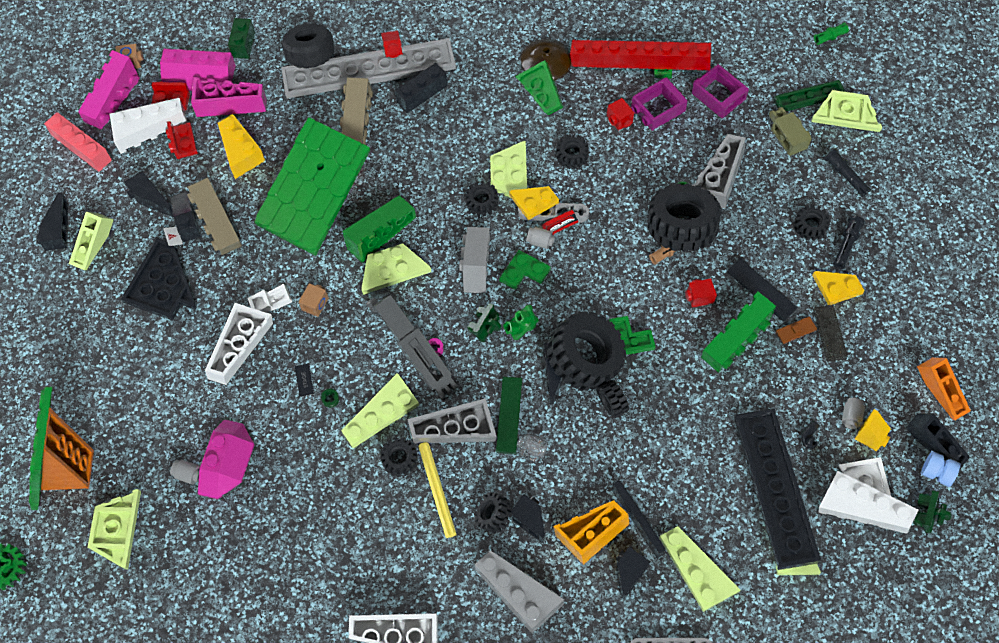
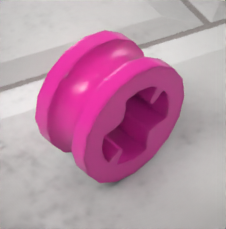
(434, 341)

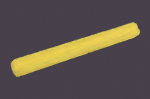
(437, 490)

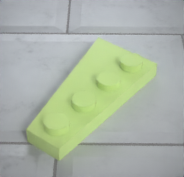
(384, 408)
(699, 572)

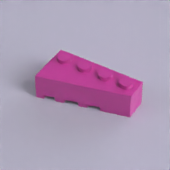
(109, 90)
(226, 98)

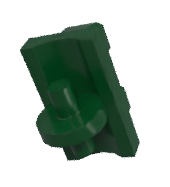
(487, 322)
(931, 503)

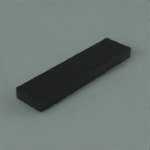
(756, 283)
(638, 519)

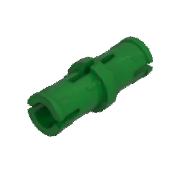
(831, 33)

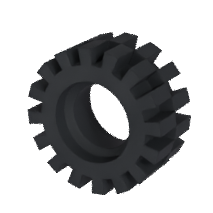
(572, 160)
(481, 189)
(811, 213)
(613, 398)
(407, 465)
(500, 516)

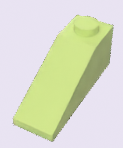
(90, 239)

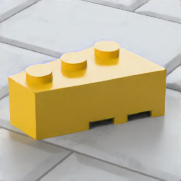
(240, 148)

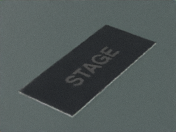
(304, 380)

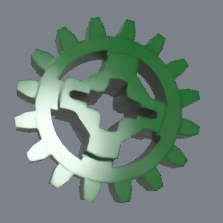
(10, 568)

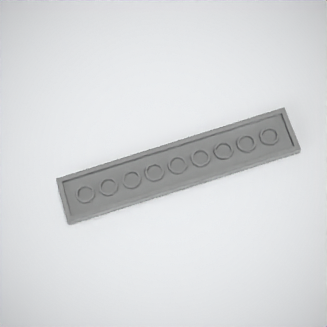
(368, 65)

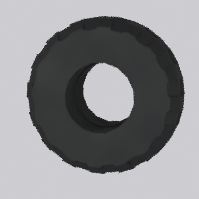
(308, 45)

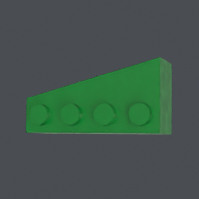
(378, 228)
(739, 333)

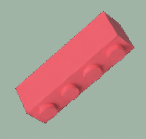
(78, 142)

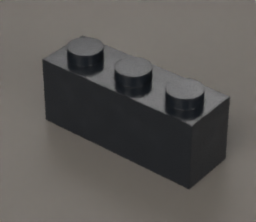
(421, 87)

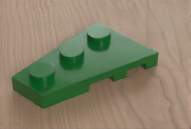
(541, 86)

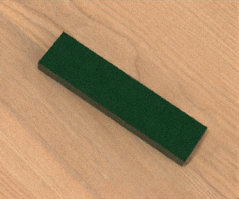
(806, 96)
(509, 415)

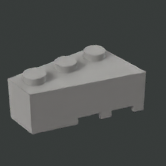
(475, 259)

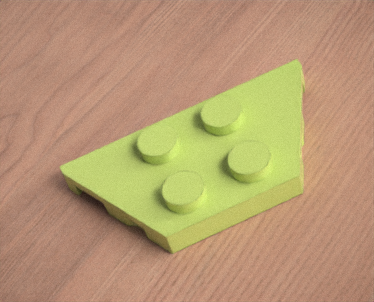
(848, 111)
(509, 169)
(392, 267)
(114, 528)

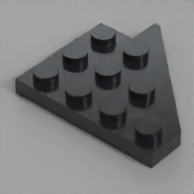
(160, 283)

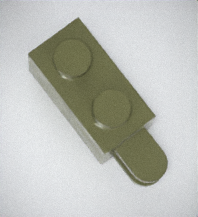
(789, 131)

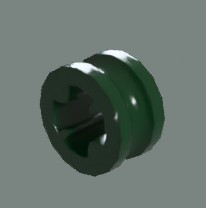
(330, 404)

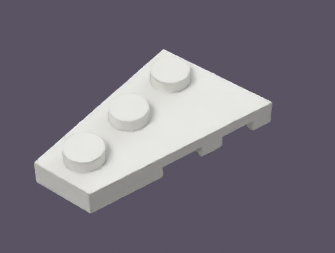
(868, 472)

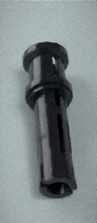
(842, 166)
(850, 235)

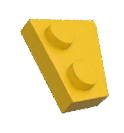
(534, 200)
(837, 286)

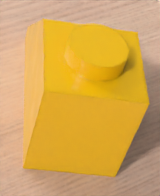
(874, 431)

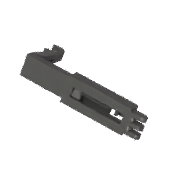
(414, 345)

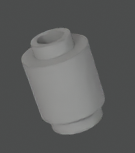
(540, 237)
(853, 413)
(185, 471)

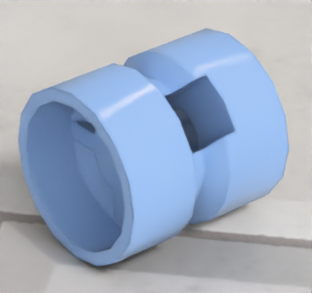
(938, 468)

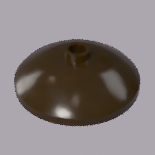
(552, 52)

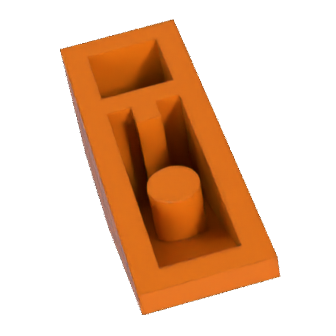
(944, 386)

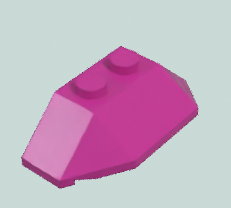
(225, 459)

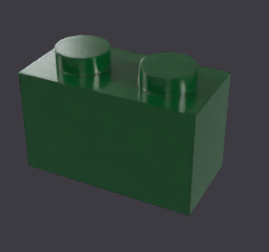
(241, 38)

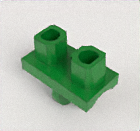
(521, 323)

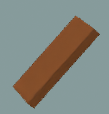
(796, 330)

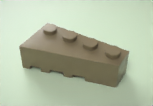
(355, 108)
(214, 216)

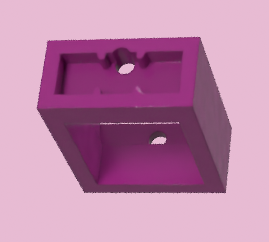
(727, 80)
(671, 94)

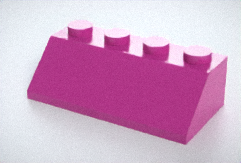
(186, 64)

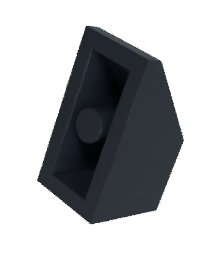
(528, 516)
(629, 570)

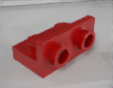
(170, 90)
(182, 140)

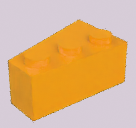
(592, 531)

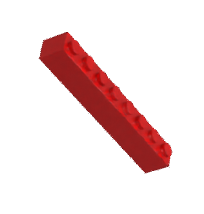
(641, 54)

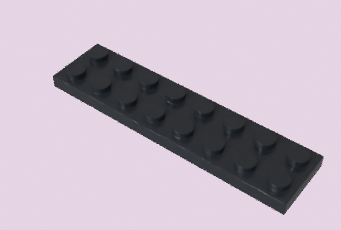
(777, 490)

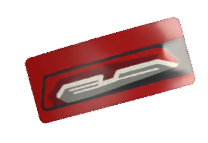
(561, 222)

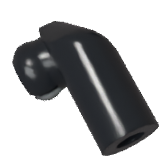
(807, 435)

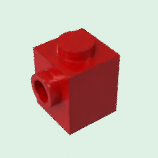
(391, 44)
(620, 114)
(701, 292)

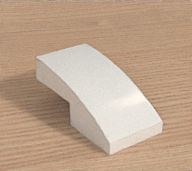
(270, 300)

